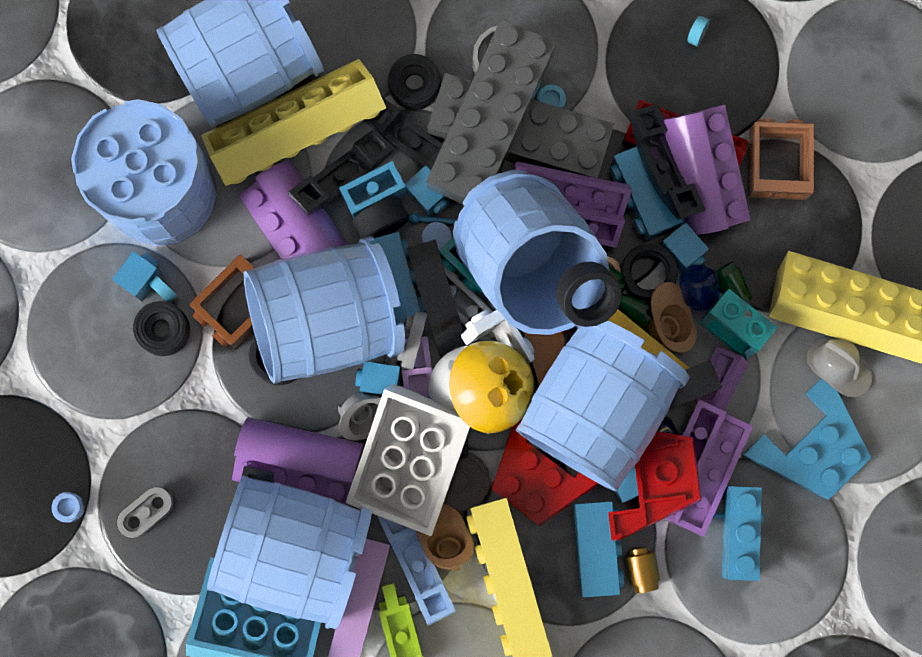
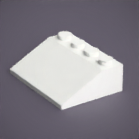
(408, 459)

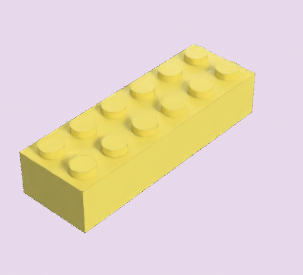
(293, 122)
(849, 306)
(508, 580)

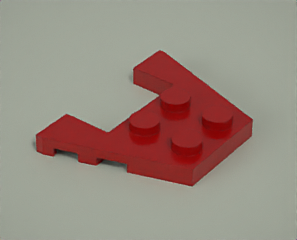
(535, 482)
(665, 484)

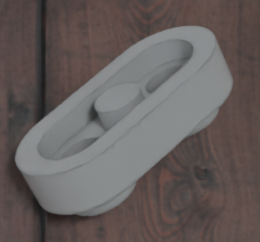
(414, 328)
(145, 511)

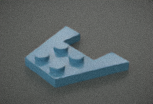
(825, 455)

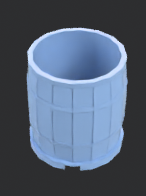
(238, 54)
(144, 172)
(519, 242)
(324, 310)
(602, 402)
(289, 551)

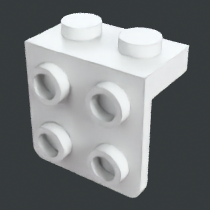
(504, 332)

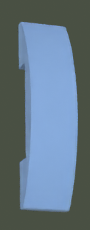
(419, 571)

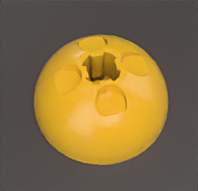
(491, 386)

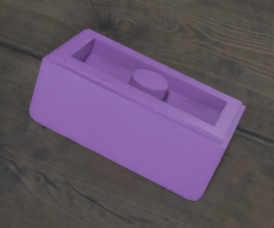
(729, 370)

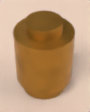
(642, 569)

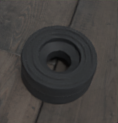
(414, 65)
(381, 218)
(144, 328)

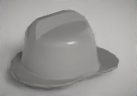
(840, 366)
(357, 416)

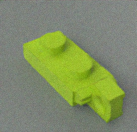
(398, 624)

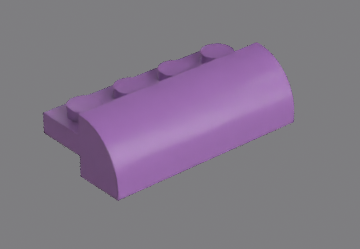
(707, 157)
(595, 199)
(282, 219)
(717, 448)
(298, 458)

